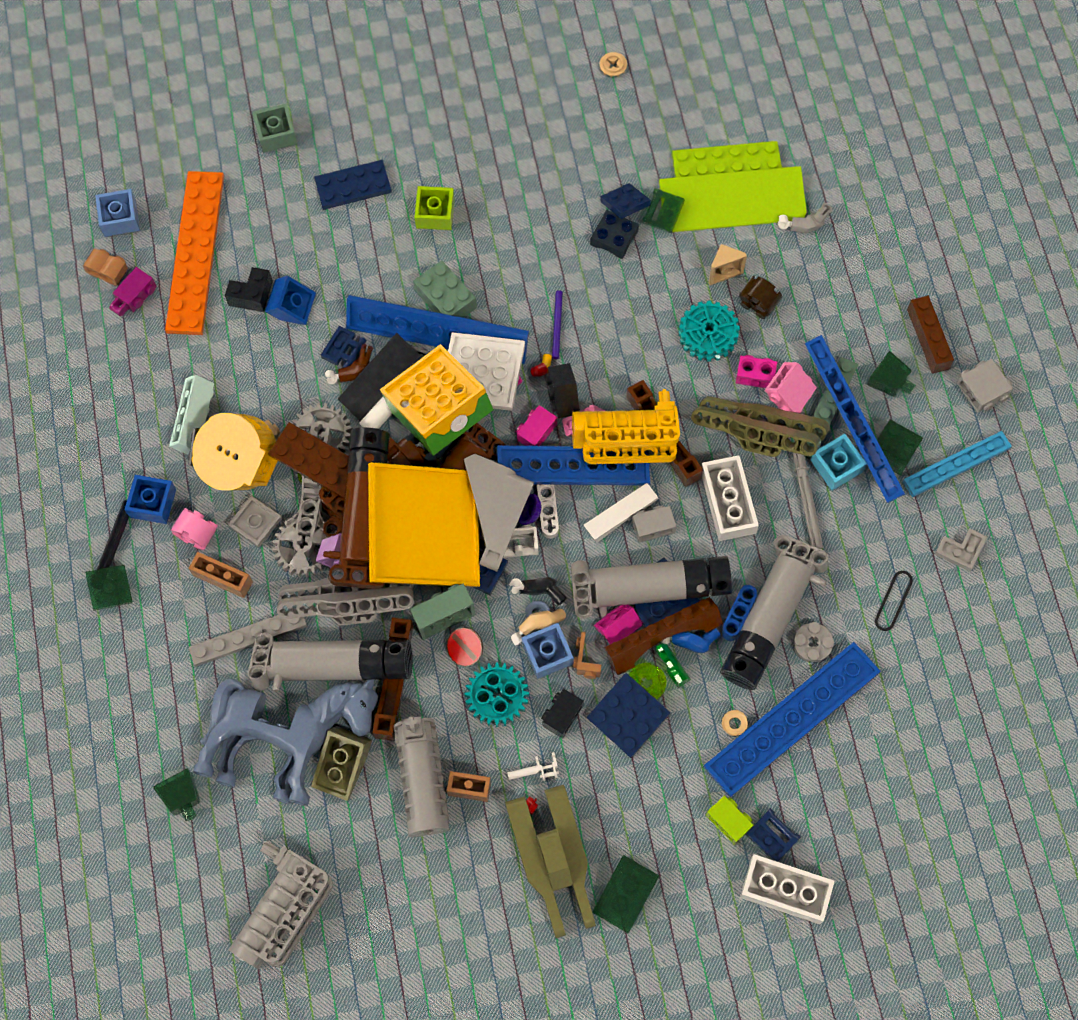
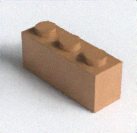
(220, 575)

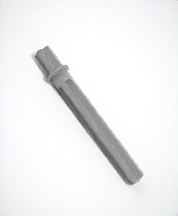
(807, 500)

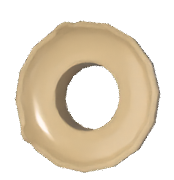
(728, 717)

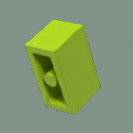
(729, 819)

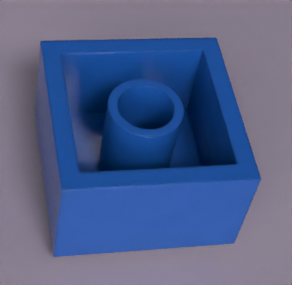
(150, 499)

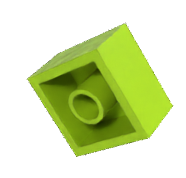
(434, 208)

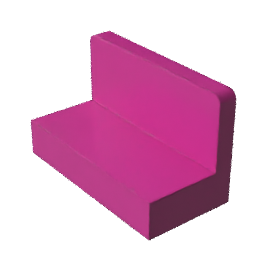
(619, 623)

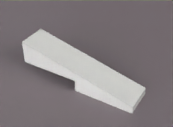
(620, 512)

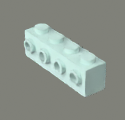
(191, 411)

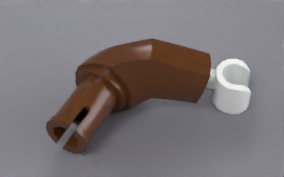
(351, 372)

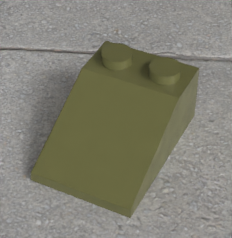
(341, 762)

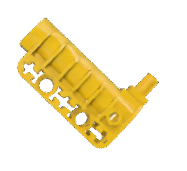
(628, 432)

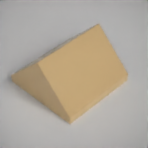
(727, 264)

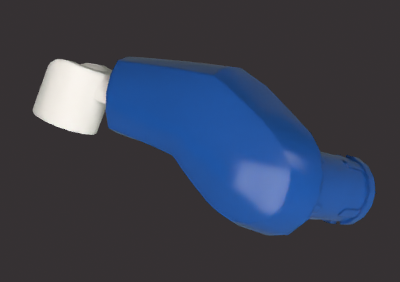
(693, 642)

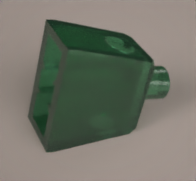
(891, 376)
(179, 794)

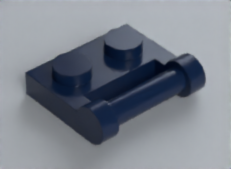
(768, 840)

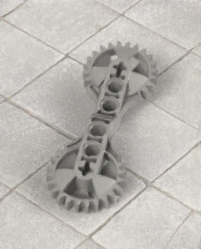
(295, 559)

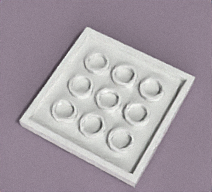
(492, 363)

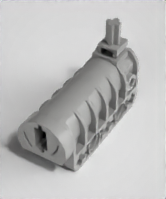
(421, 776)
(280, 908)

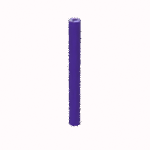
(557, 324)

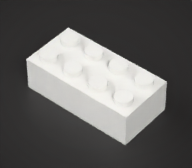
(729, 498)
(787, 889)

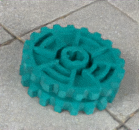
(707, 343)

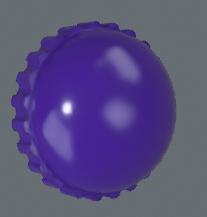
(531, 510)

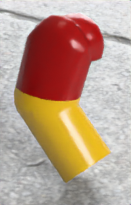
(542, 369)

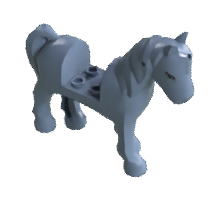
(237, 720)

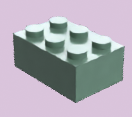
(444, 291)
(442, 611)

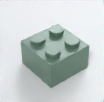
(274, 127)

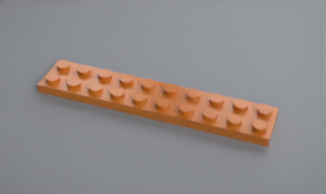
(194, 253)

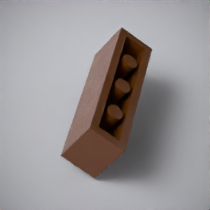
(930, 334)

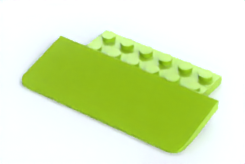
(734, 186)

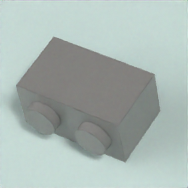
(654, 523)

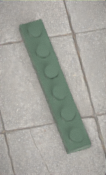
(827, 406)

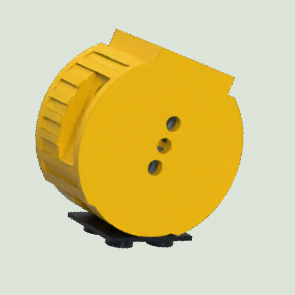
(233, 452)

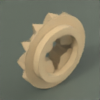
(613, 58)

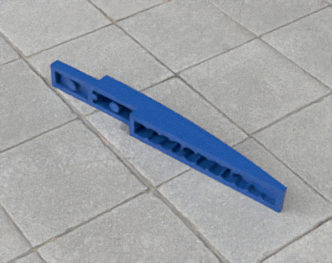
(855, 419)

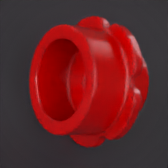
(531, 804)

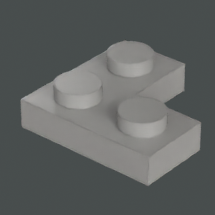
(962, 554)

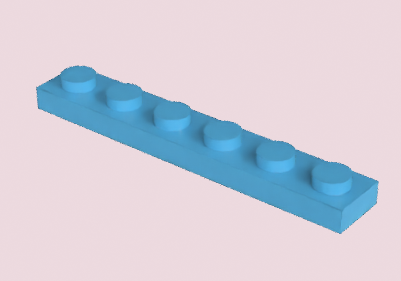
(956, 464)

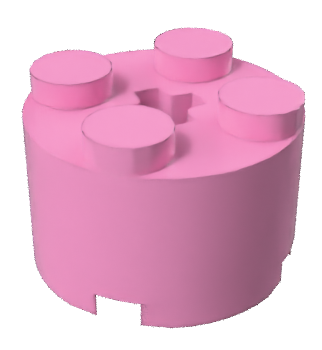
(194, 529)

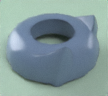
(536, 605)

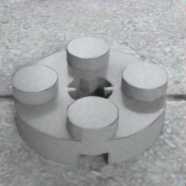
(815, 631)

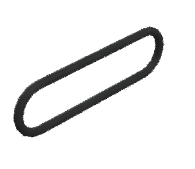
(901, 604)

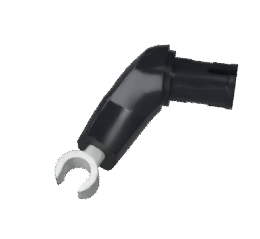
(537, 587)

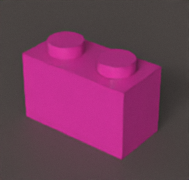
(537, 427)

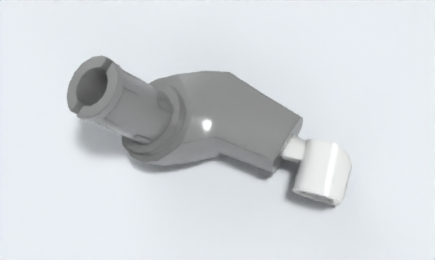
(808, 224)

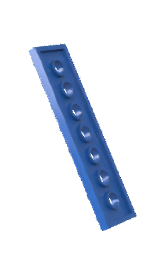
(564, 474)

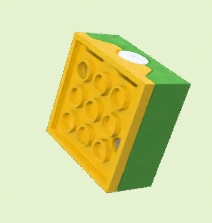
(437, 399)

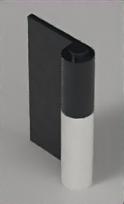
(364, 394)

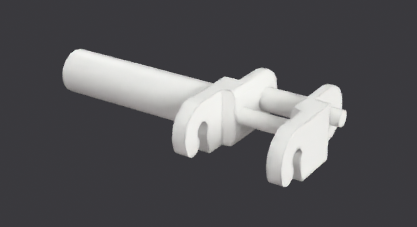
(535, 769)

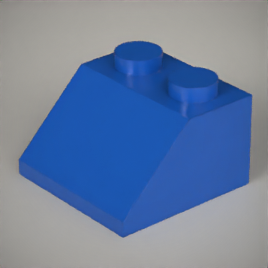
(290, 301)

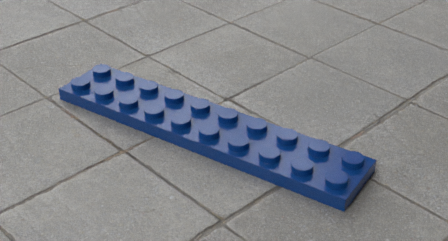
(420, 325)
(791, 719)

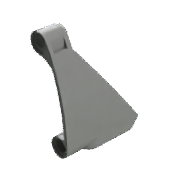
(499, 503)

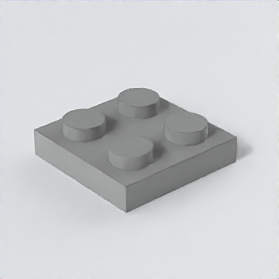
(254, 521)

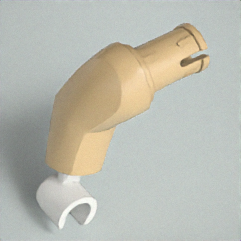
(538, 621)

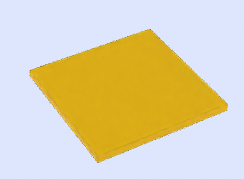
(422, 526)

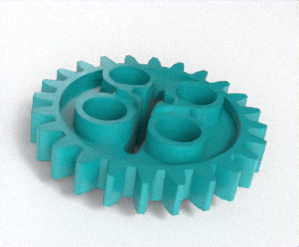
(487, 710)

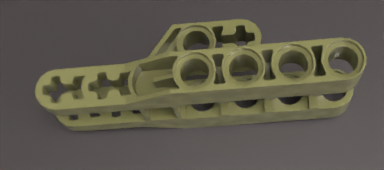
(763, 435)
(558, 854)

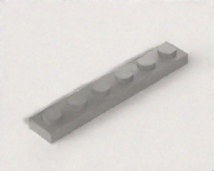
(243, 638)

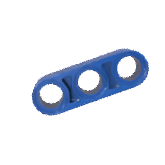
(740, 604)

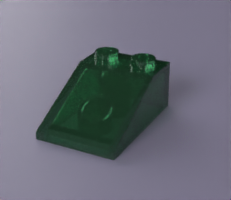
(625, 894)

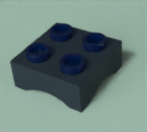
(614, 234)

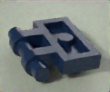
(339, 344)

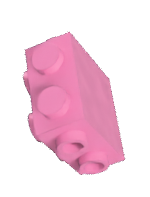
(790, 387)

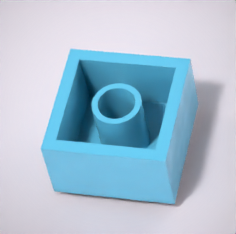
(838, 462)

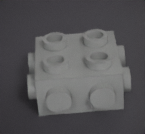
(985, 385)

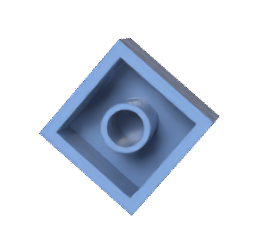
(117, 212)
(547, 650)

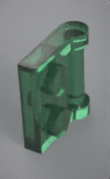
(669, 211)

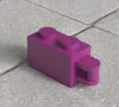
(132, 292)

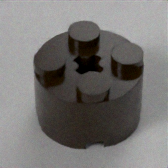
(760, 296)

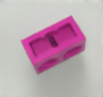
(755, 376)

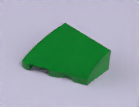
(674, 667)

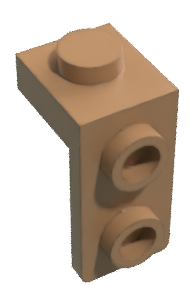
(589, 670)

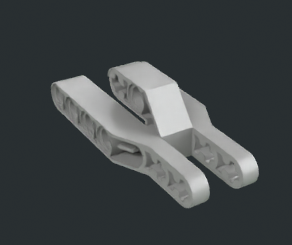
(343, 604)

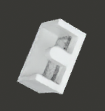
(523, 542)

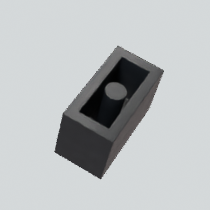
(562, 713)

